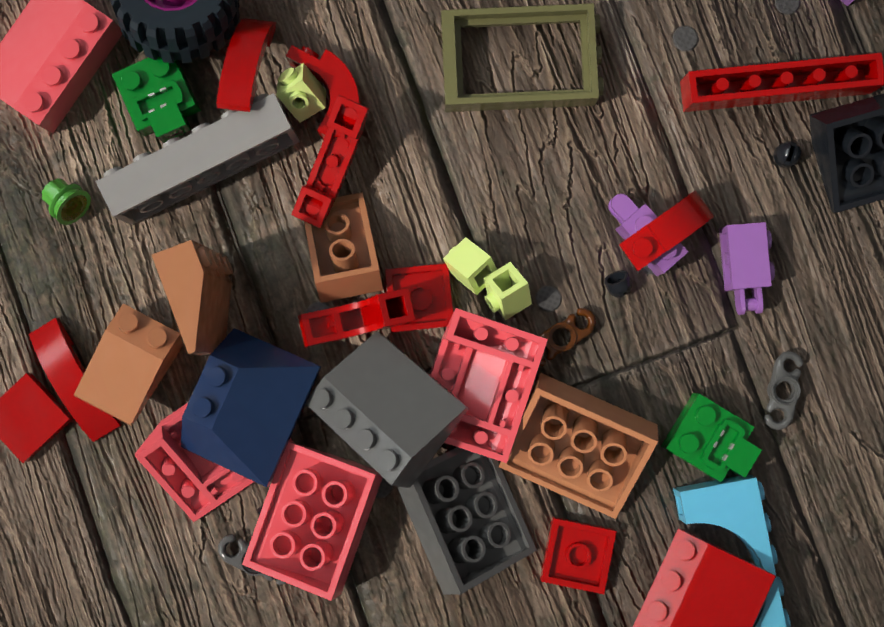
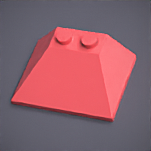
(491, 374)
(187, 477)

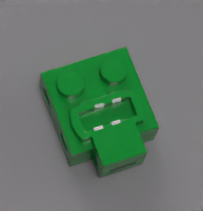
(157, 97)
(712, 439)

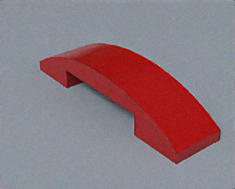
(242, 64)
(332, 161)
(65, 373)

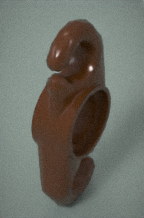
(576, 334)

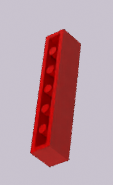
(782, 82)

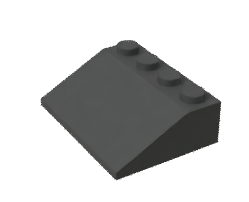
(387, 409)
(466, 519)

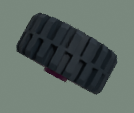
(177, 26)

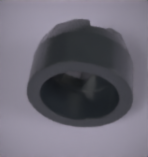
(782, 152)
(618, 283)

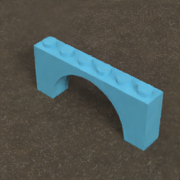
(739, 508)

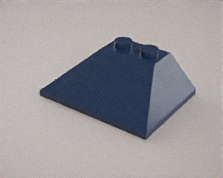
(247, 405)

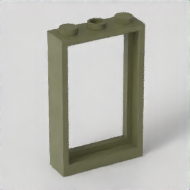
(591, 56)

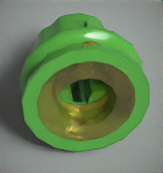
(65, 201)

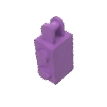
(634, 219)
(746, 263)

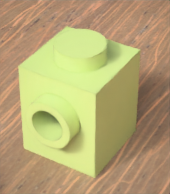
(301, 92)
(469, 265)
(507, 291)

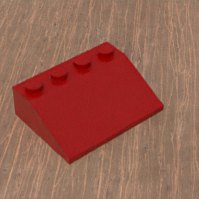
(704, 587)

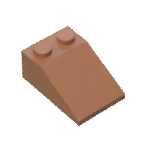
(344, 251)
(128, 364)

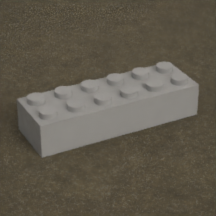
(197, 160)

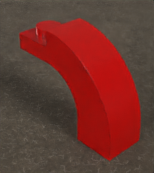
(330, 72)
(666, 230)
(357, 318)

